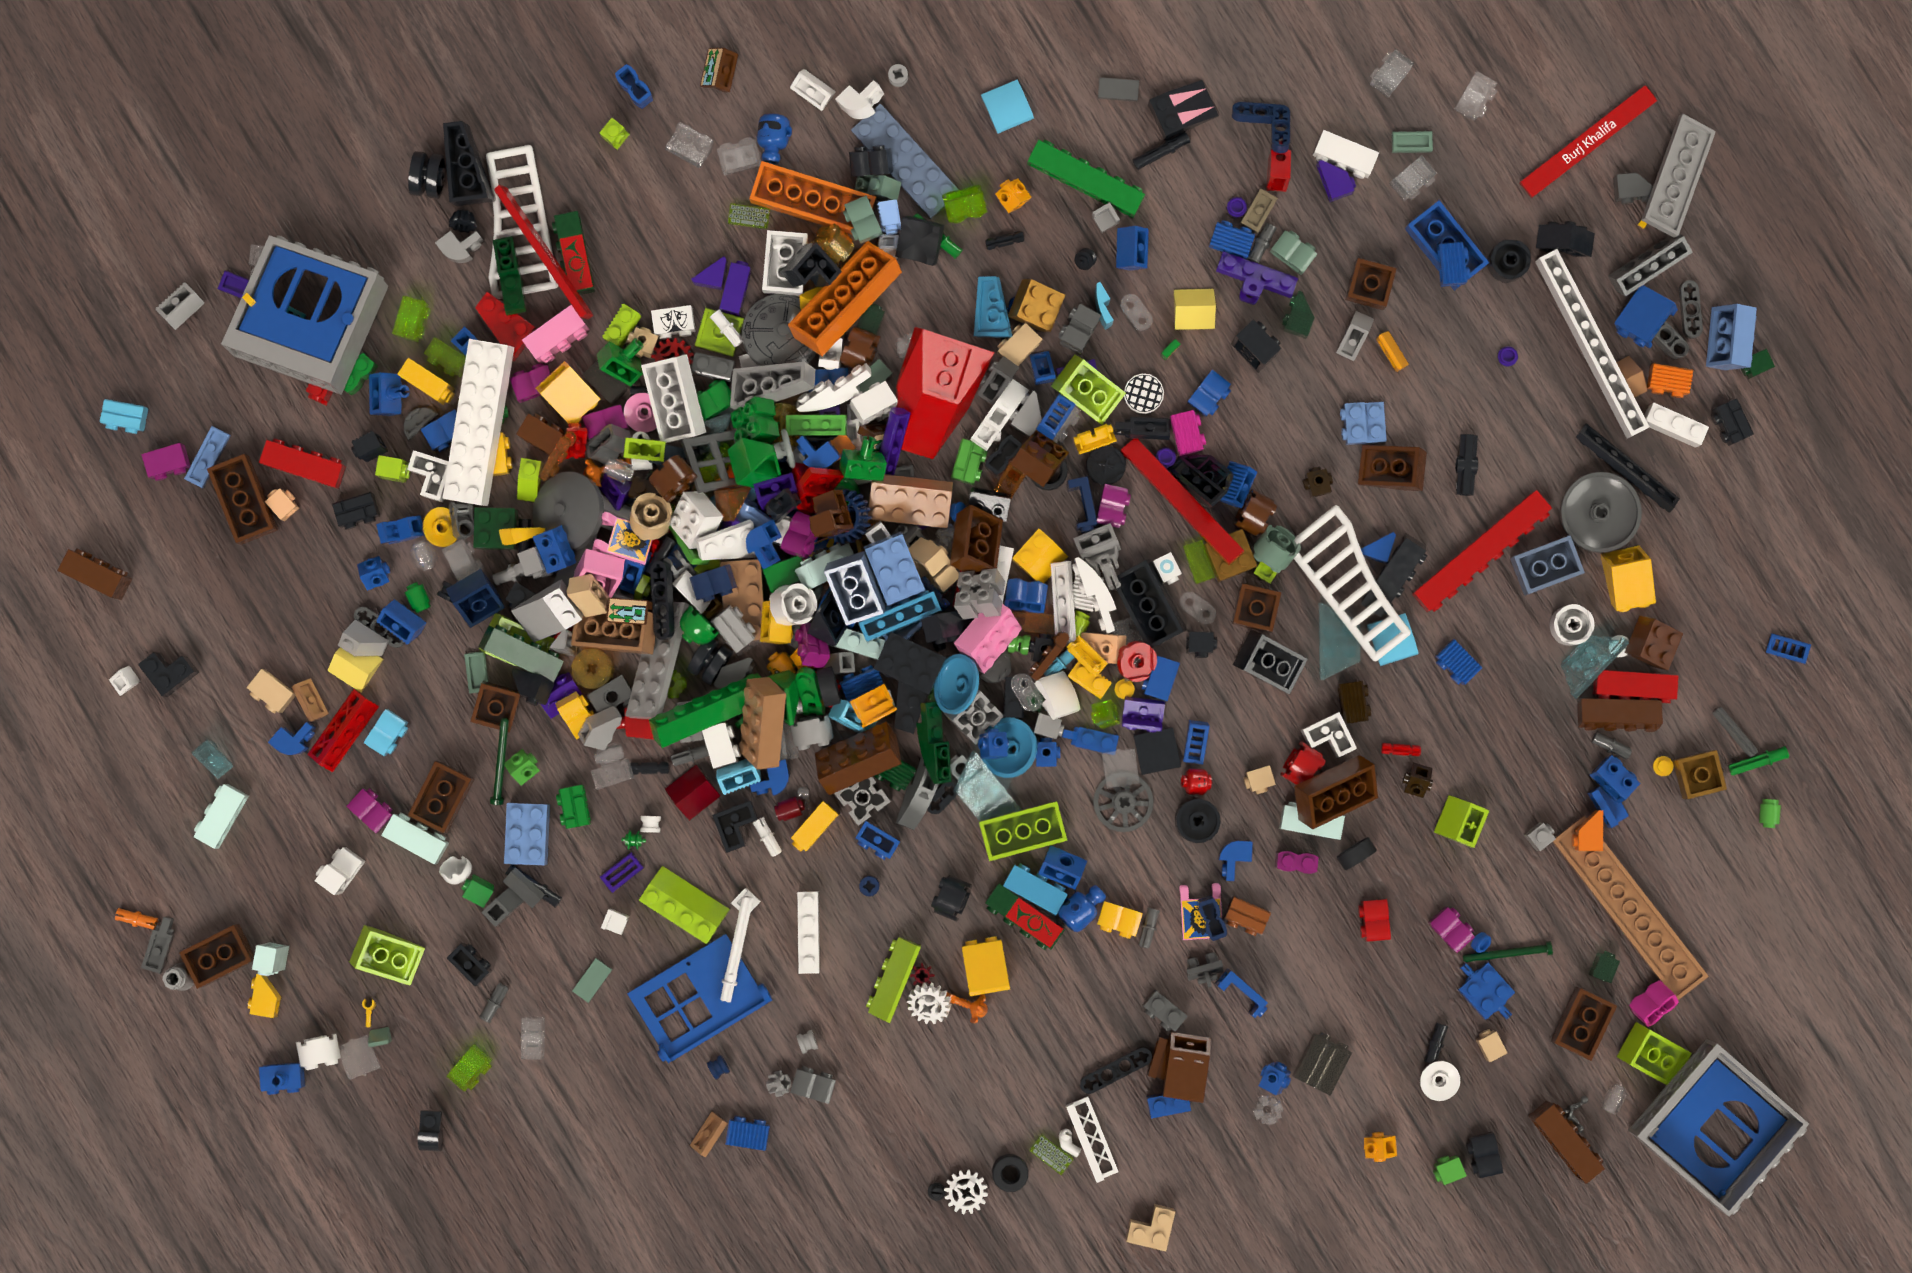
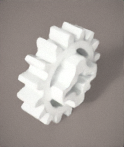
(929, 1003)
(977, 1198)

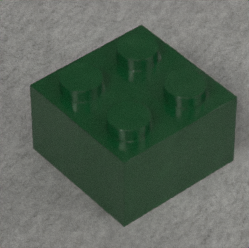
(487, 526)

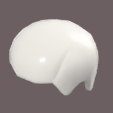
(455, 870)

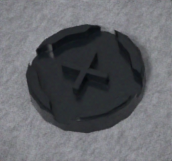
(1106, 465)

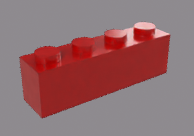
(302, 464)
(1637, 685)

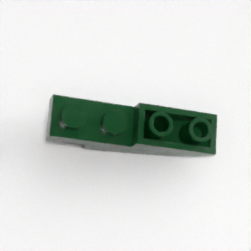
(509, 275)
(931, 743)

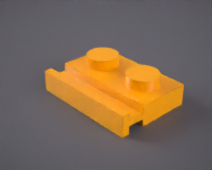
(873, 705)

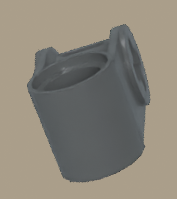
(461, 515)

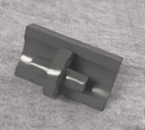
(1196, 971)

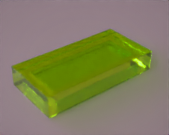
(1198, 562)

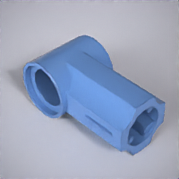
(750, 511)

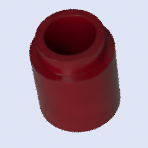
(789, 808)

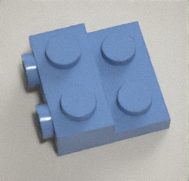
(1363, 423)

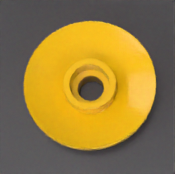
(441, 517)

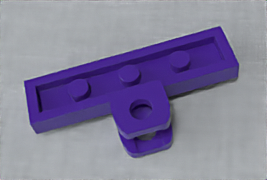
(1255, 277)

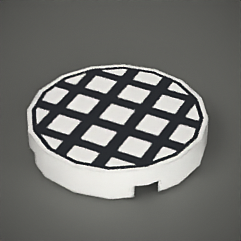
(1143, 393)

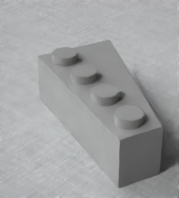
(771, 382)

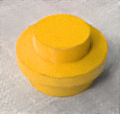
(1124, 689)
(1663, 766)

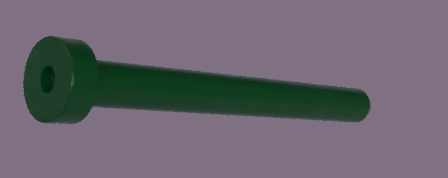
(496, 799)
(1547, 948)

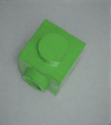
(1448, 1169)

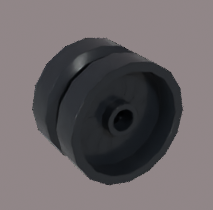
(426, 174)
(712, 661)
(1209, 819)

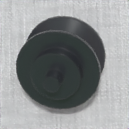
(1085, 259)
(700, 453)

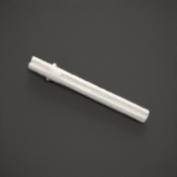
(736, 949)

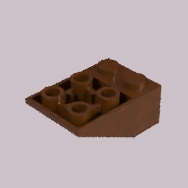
(1186, 1067)

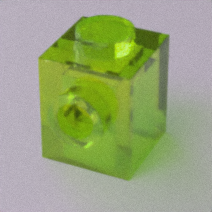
(1105, 714)

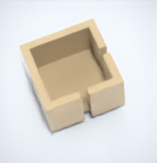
(933, 563)

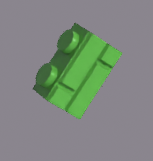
(968, 461)

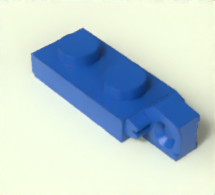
(1092, 739)

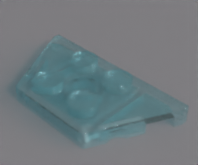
(1336, 643)
(1590, 661)
(983, 791)

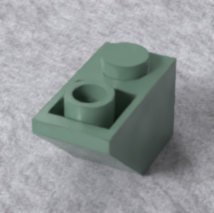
(878, 185)

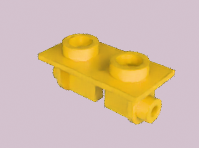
(1086, 442)
(1087, 656)

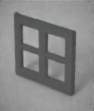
(712, 440)

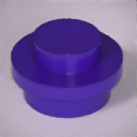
(1236, 207)
(1507, 356)
(1166, 457)

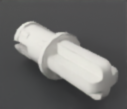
(726, 328)
(767, 837)

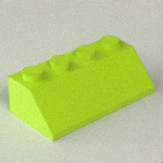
(684, 904)
(894, 978)

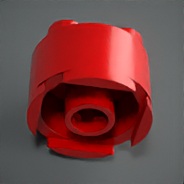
(1302, 764)

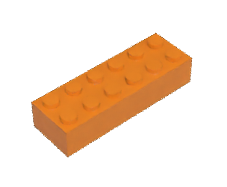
(804, 196)
(846, 299)

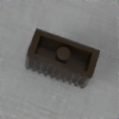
(1353, 702)

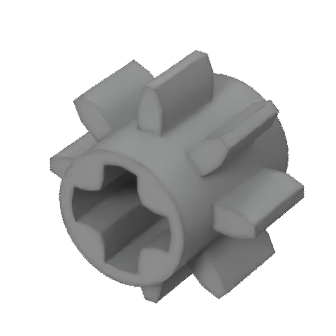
(778, 1083)

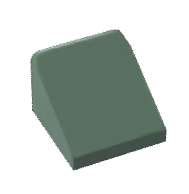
(379, 1037)

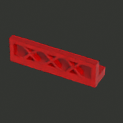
(345, 732)

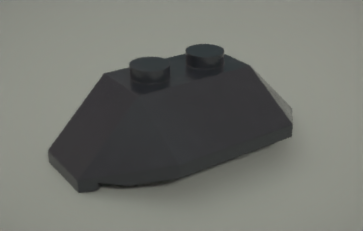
(1203, 477)

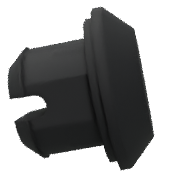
(936, 1191)

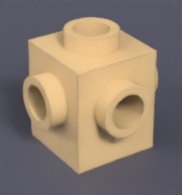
(649, 341)

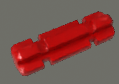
(1400, 749)

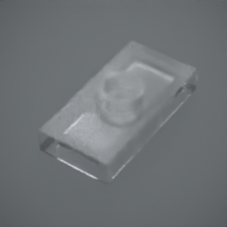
(612, 774)

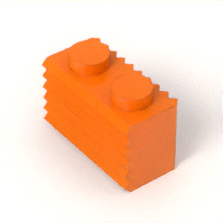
(1669, 380)

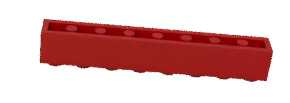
(1481, 551)

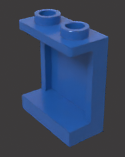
(1644, 316)
(1229, 977)

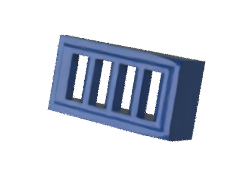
(1045, 429)
(1805, 653)
(1200, 725)

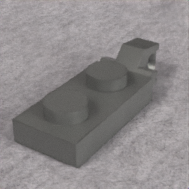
(159, 946)

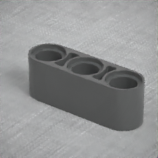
(1673, 339)

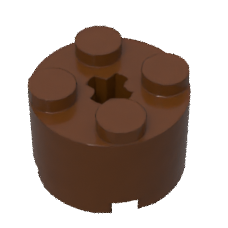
(860, 348)
(672, 478)
(1255, 513)

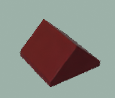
(692, 792)

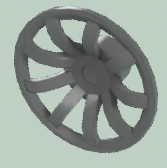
(1123, 803)

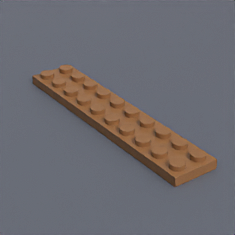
(1633, 914)

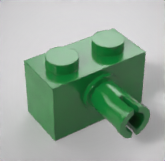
(621, 362)
(863, 463)

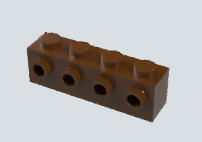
(1619, 714)

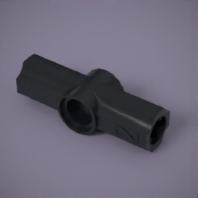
(1466, 465)

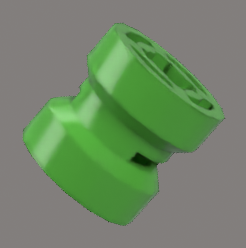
(1014, 645)

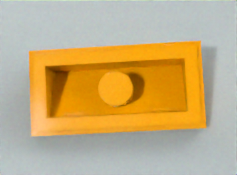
(1392, 351)

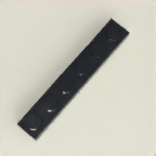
(1627, 467)

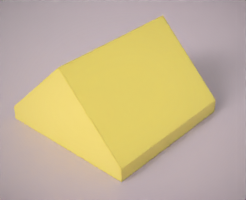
(1194, 309)
(354, 669)

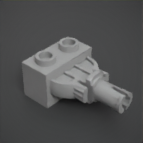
(1100, 549)
(529, 565)

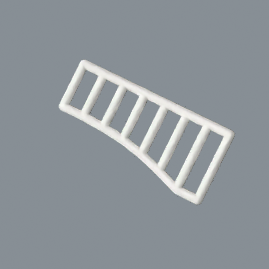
(499, 214)
(1370, 584)

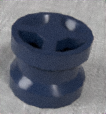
(869, 886)
(718, 1067)

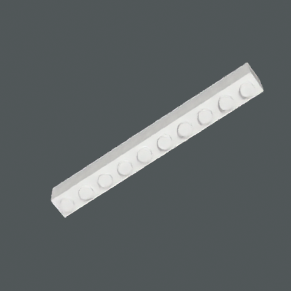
(1592, 343)

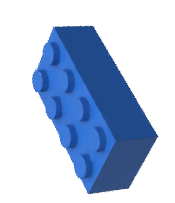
(1439, 227)

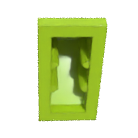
(644, 449)

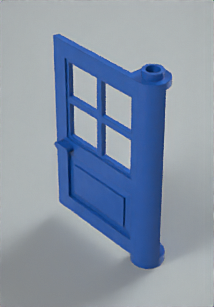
(705, 971)

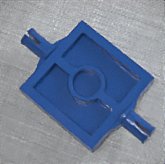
(1486, 990)

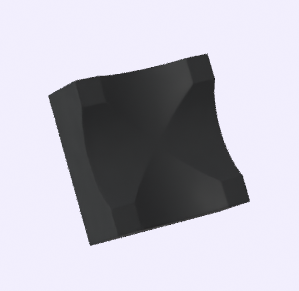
(920, 240)

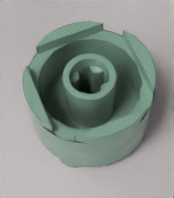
(1276, 548)

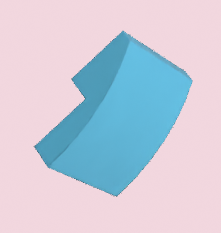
(1007, 106)
(1101, 301)
(1403, 650)

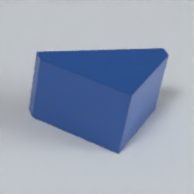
(1042, 368)
(1380, 549)

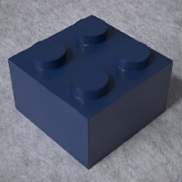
(475, 598)

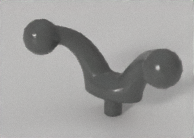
(1569, 1113)

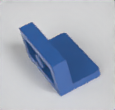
(1612, 811)

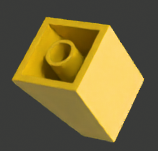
(1629, 578)
(985, 966)

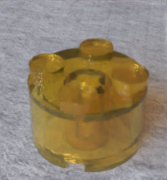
(834, 242)
(581, 668)

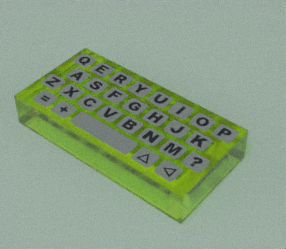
(749, 216)
(1051, 1154)

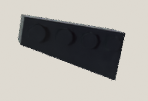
(464, 167)
(1397, 571)

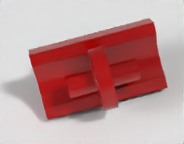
(579, 447)

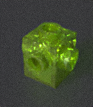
(680, 685)

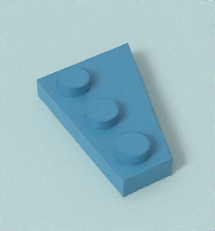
(991, 311)

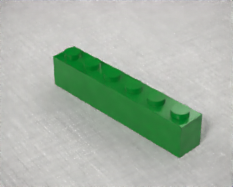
(1085, 178)
(699, 713)

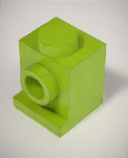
(614, 133)

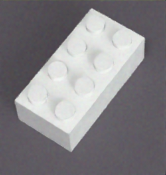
(673, 398)

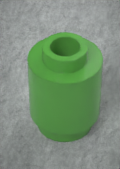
(1769, 813)

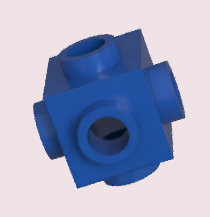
(373, 572)
(993, 744)
(1047, 761)
(1275, 1078)

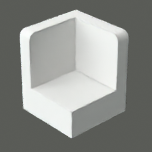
(737, 901)
(615, 921)

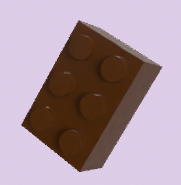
(976, 540)
(95, 573)
(441, 797)
(217, 956)
(1583, 1023)

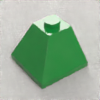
(787, 683)

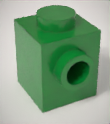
(477, 890)

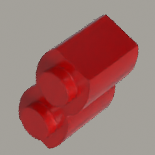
(1375, 920)

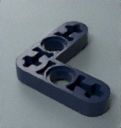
(1271, 117)

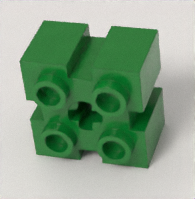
(756, 420)

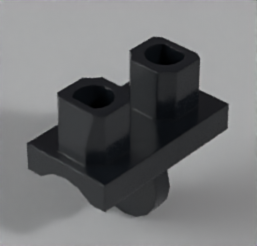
(782, 504)

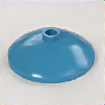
(956, 684)
(1024, 739)

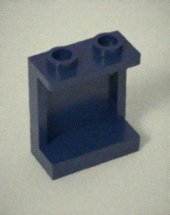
(1083, 485)

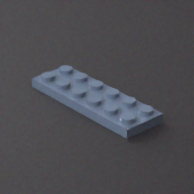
(911, 165)

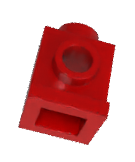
(319, 394)

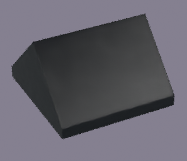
(828, 622)

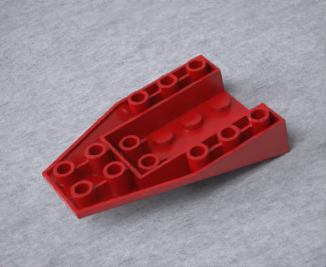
(937, 388)

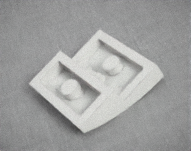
(1059, 695)

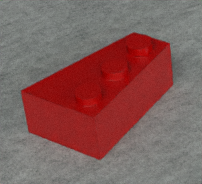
(507, 329)

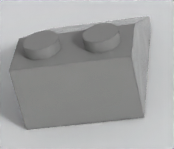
(547, 612)

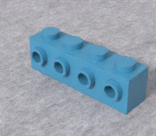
(900, 616)

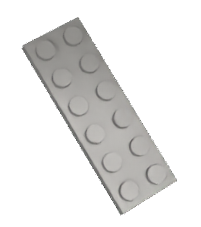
(1678, 175)
(656, 671)

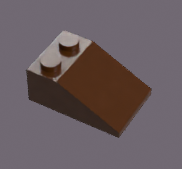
(1392, 467)

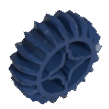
(859, 517)

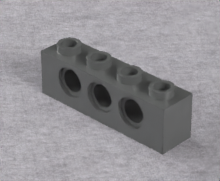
(1649, 264)

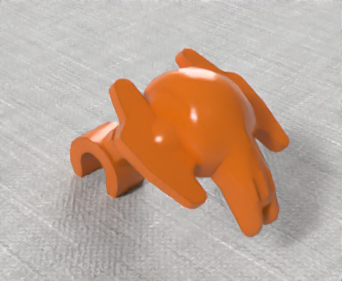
(595, 472)
(977, 1008)

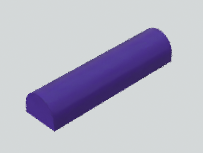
(894, 437)

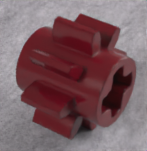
(926, 971)

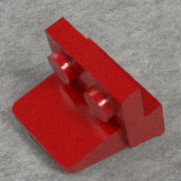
(812, 483)

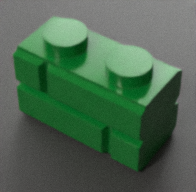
(574, 807)

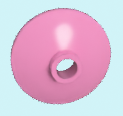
(634, 416)

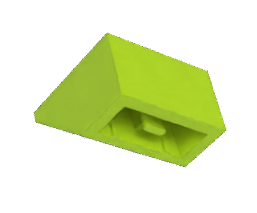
(1461, 821)

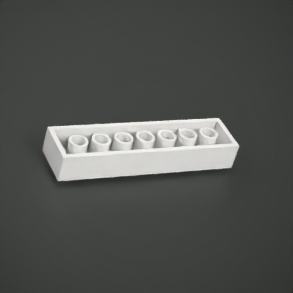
(478, 422)

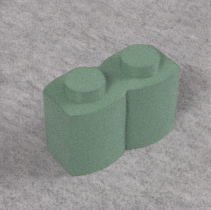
(862, 219)
(1293, 252)

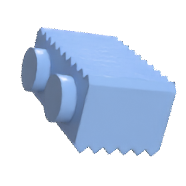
(889, 217)

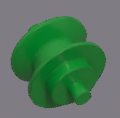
(633, 840)

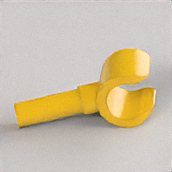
(368, 1011)

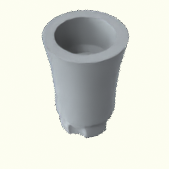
(184, 979)

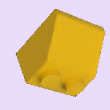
(1037, 556)

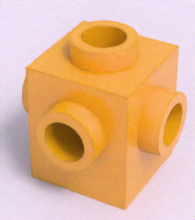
(1013, 195)
(1380, 1146)

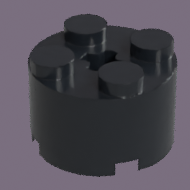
(1517, 268)
(951, 898)

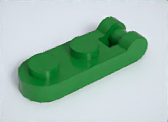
(809, 691)

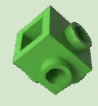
(522, 766)

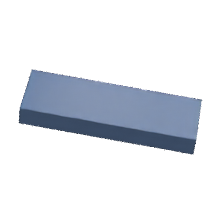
(207, 456)

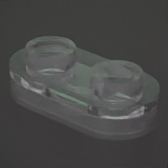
(1137, 312)
(1197, 608)
(1026, 693)

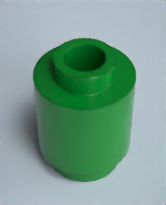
(417, 597)

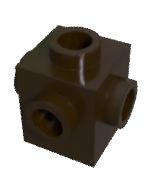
(1318, 489)
(1418, 780)

